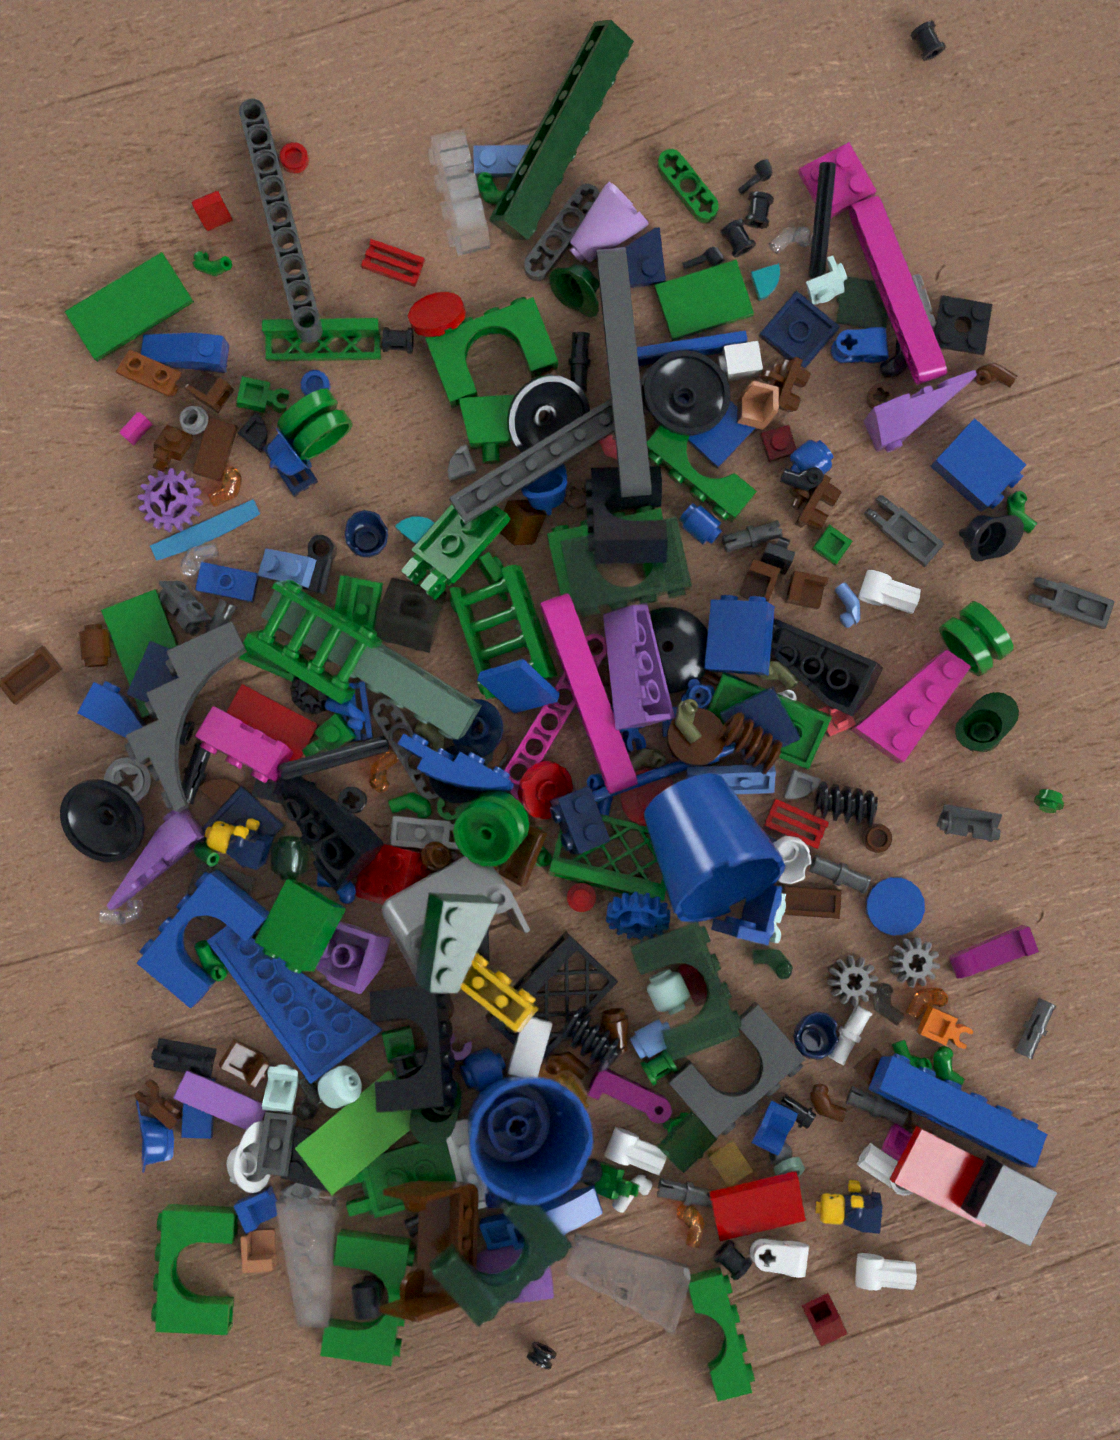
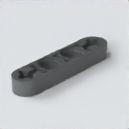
(559, 230)
(402, 754)

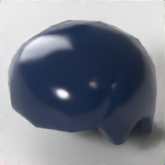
(366, 534)
(816, 1035)

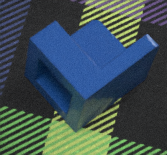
(774, 1127)
(256, 1208)

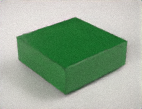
(832, 545)

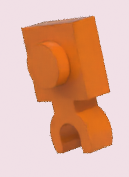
(941, 1026)

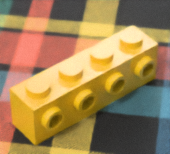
(497, 995)

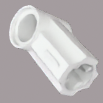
(882, 590)
(629, 1149)
(880, 1166)
(877, 1272)

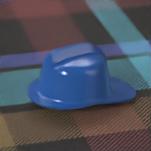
(285, 457)
(548, 490)
(156, 1140)

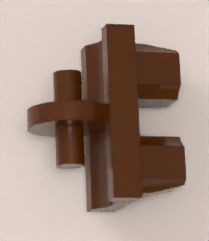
(784, 377)
(810, 515)

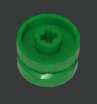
(314, 424)
(976, 638)
(491, 828)

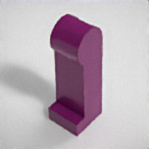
(994, 952)
(631, 1093)

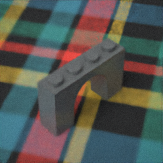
(720, 1108)

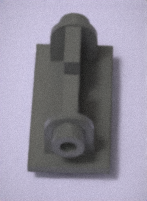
(177, 597)
(962, 820)

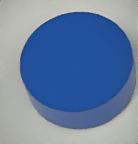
(314, 381)

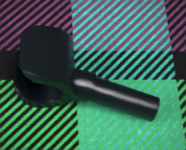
(764, 173)
(711, 255)

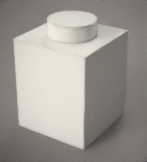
(741, 361)

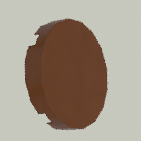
(705, 748)

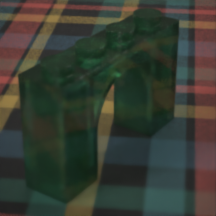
(593, 592)
(715, 1020)
(486, 1293)

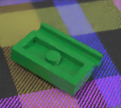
(358, 600)

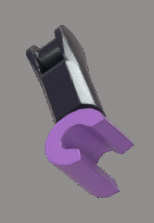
(420, 1055)

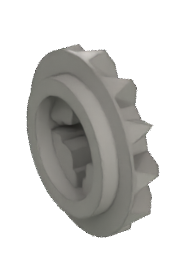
(140, 784)

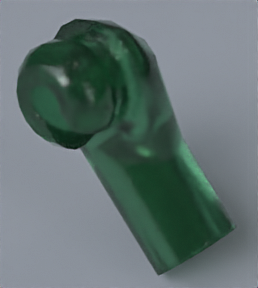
(775, 959)

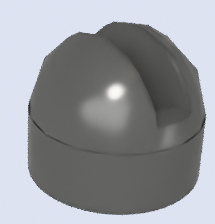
(785, 1153)

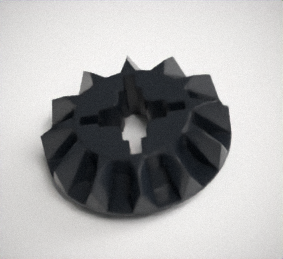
(307, 703)

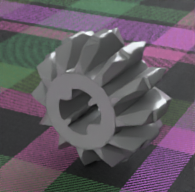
(924, 966)
(862, 981)

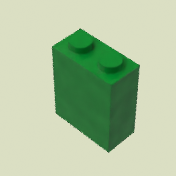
(299, 926)

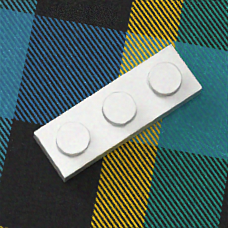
(460, 1155)

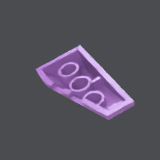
(898, 418)
(166, 847)

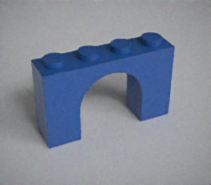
(167, 957)

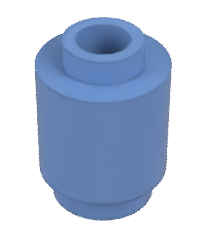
(649, 1040)

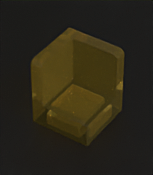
(730, 1163)

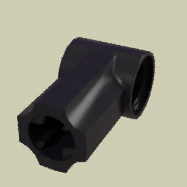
(323, 564)
(367, 1297)

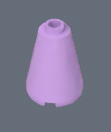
(607, 224)

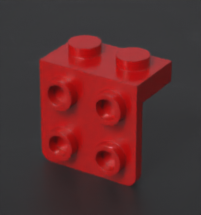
(389, 874)

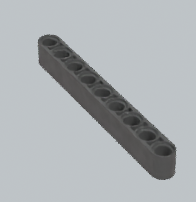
(281, 232)
(623, 372)

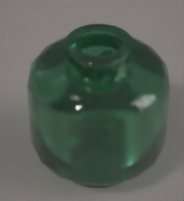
(289, 857)

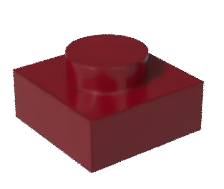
(778, 443)

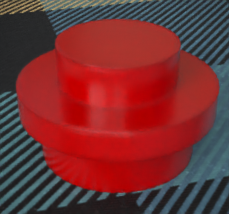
(581, 897)

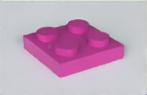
(851, 179)

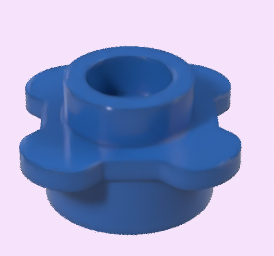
(706, 693)

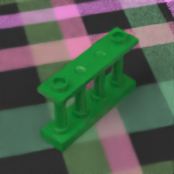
(521, 610)
(289, 656)

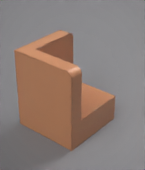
(758, 405)
(258, 1251)

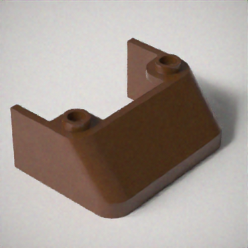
(445, 1217)

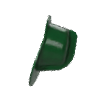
(576, 288)
(987, 722)
(435, 1124)

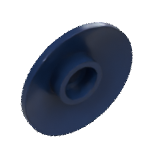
(492, 732)

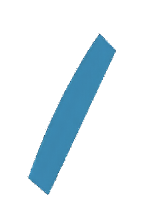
(205, 530)

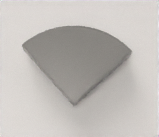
(461, 464)
(800, 785)
(300, 1190)

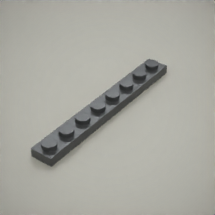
(536, 461)

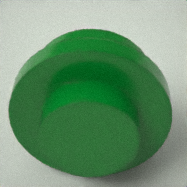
(1049, 801)

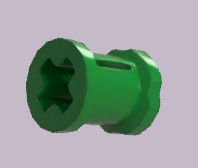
(659, 1067)

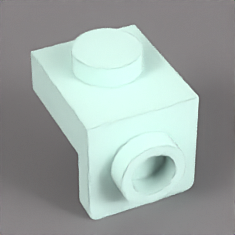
(828, 285)
(281, 1089)

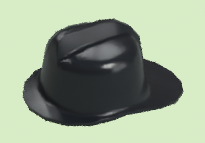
(992, 536)

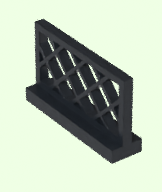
(542, 971)

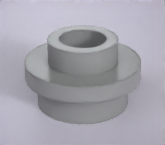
(188, 416)

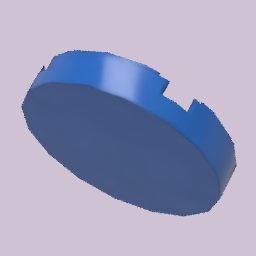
(895, 906)

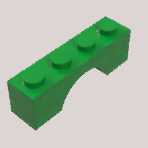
(725, 495)
(728, 1369)

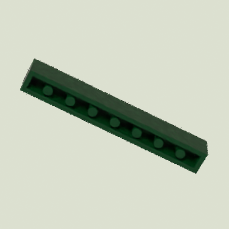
(561, 130)

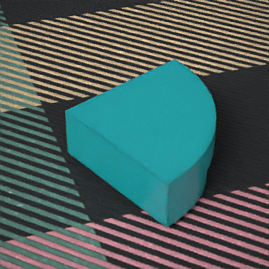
(765, 280)
(414, 527)

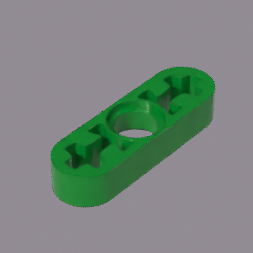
(669, 174)

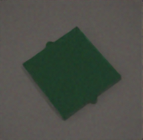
(861, 304)
(687, 1142)

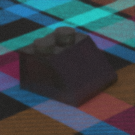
(409, 616)

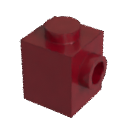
(824, 1319)

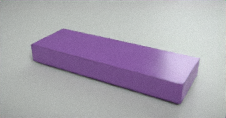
(219, 1100)

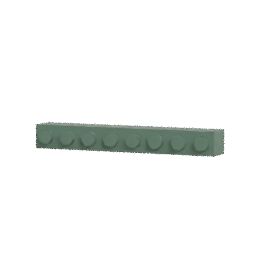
(390, 674)

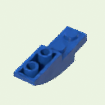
(464, 772)
(568, 1211)

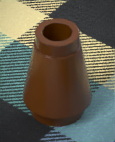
(616, 1022)

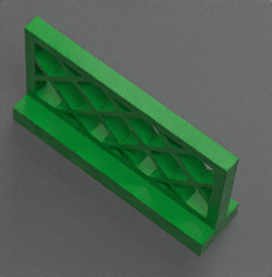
(607, 879)

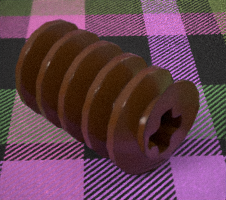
(751, 741)

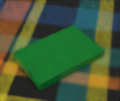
(704, 300)

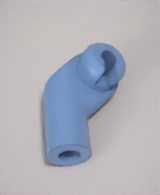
(851, 603)

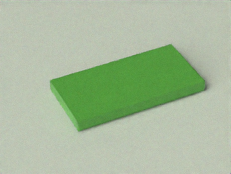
(352, 1139)

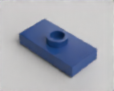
(227, 582)

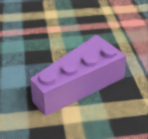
(635, 669)

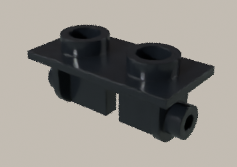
(184, 1056)

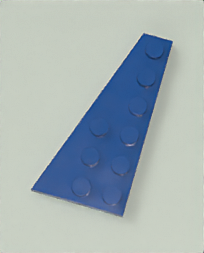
(302, 1014)

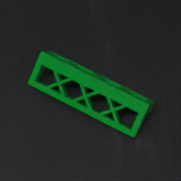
(332, 328)

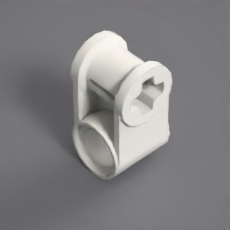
(785, 1258)

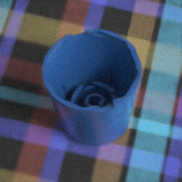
(709, 848)
(543, 1151)

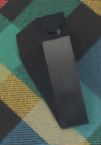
(829, 671)
(334, 834)

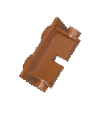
(149, 373)

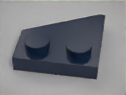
(646, 260)

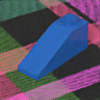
(188, 351)
(111, 709)

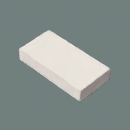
(530, 1048)

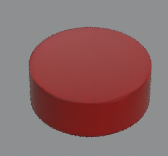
(294, 157)

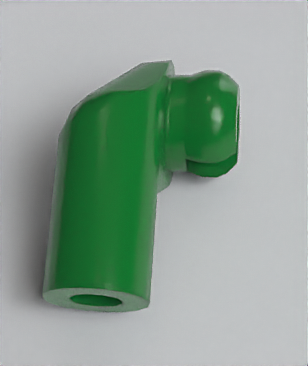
(488, 189)
(1016, 506)
(206, 854)

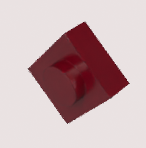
(694, 983)

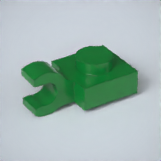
(492, 570)
(331, 735)
(613, 1184)

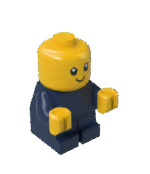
(240, 842)
(855, 1209)

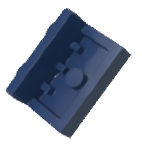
(579, 821)

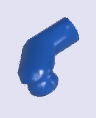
(356, 716)

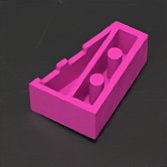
(243, 745)

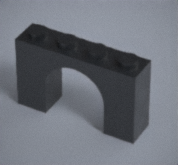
(620, 539)
(434, 1082)

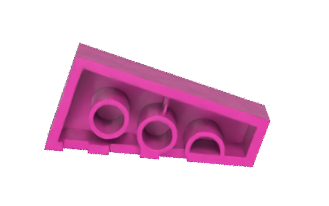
(910, 710)

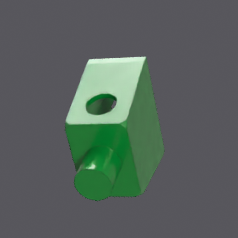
(487, 424)

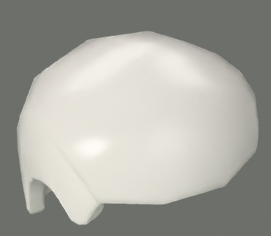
(796, 858)

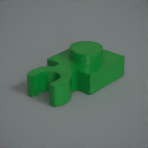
(256, 395)
(399, 1042)

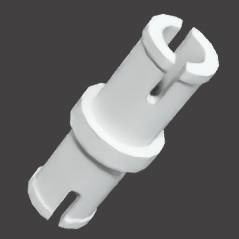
(850, 1034)

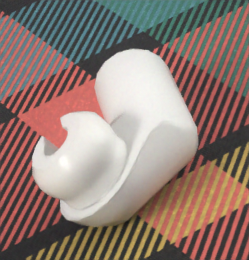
(622, 1202)

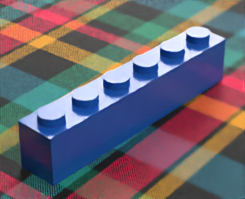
(958, 1111)

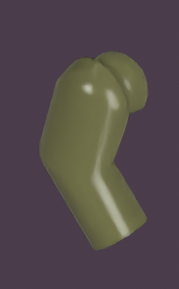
(778, 671)

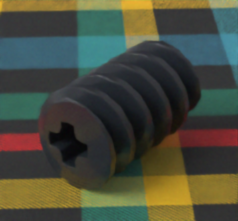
(846, 803)
(591, 1040)

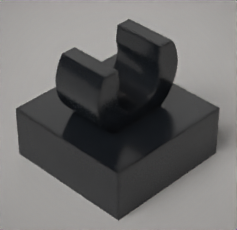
(778, 555)

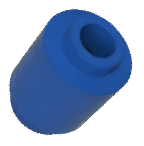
(700, 524)

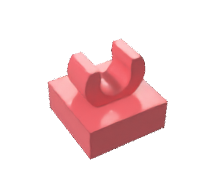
(839, 722)

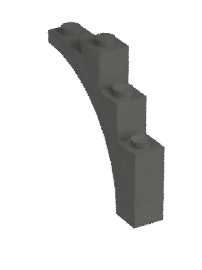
(160, 741)

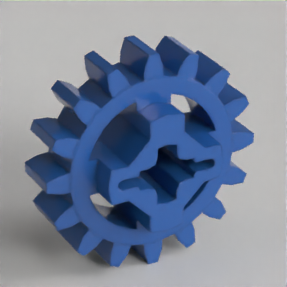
(638, 915)

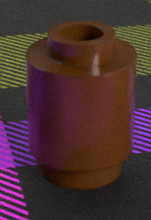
(95, 645)

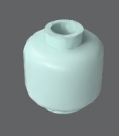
(668, 991)
(339, 1087)

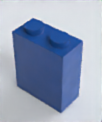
(979, 466)
(739, 635)

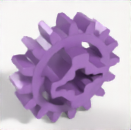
(170, 512)

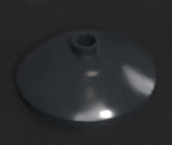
(695, 379)
(553, 393)
(689, 642)
(92, 827)

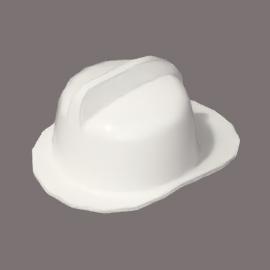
(243, 1161)

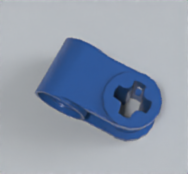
(866, 346)

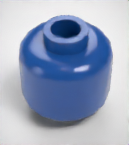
(811, 455)
(482, 1069)

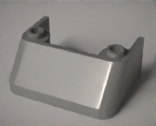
(407, 909)

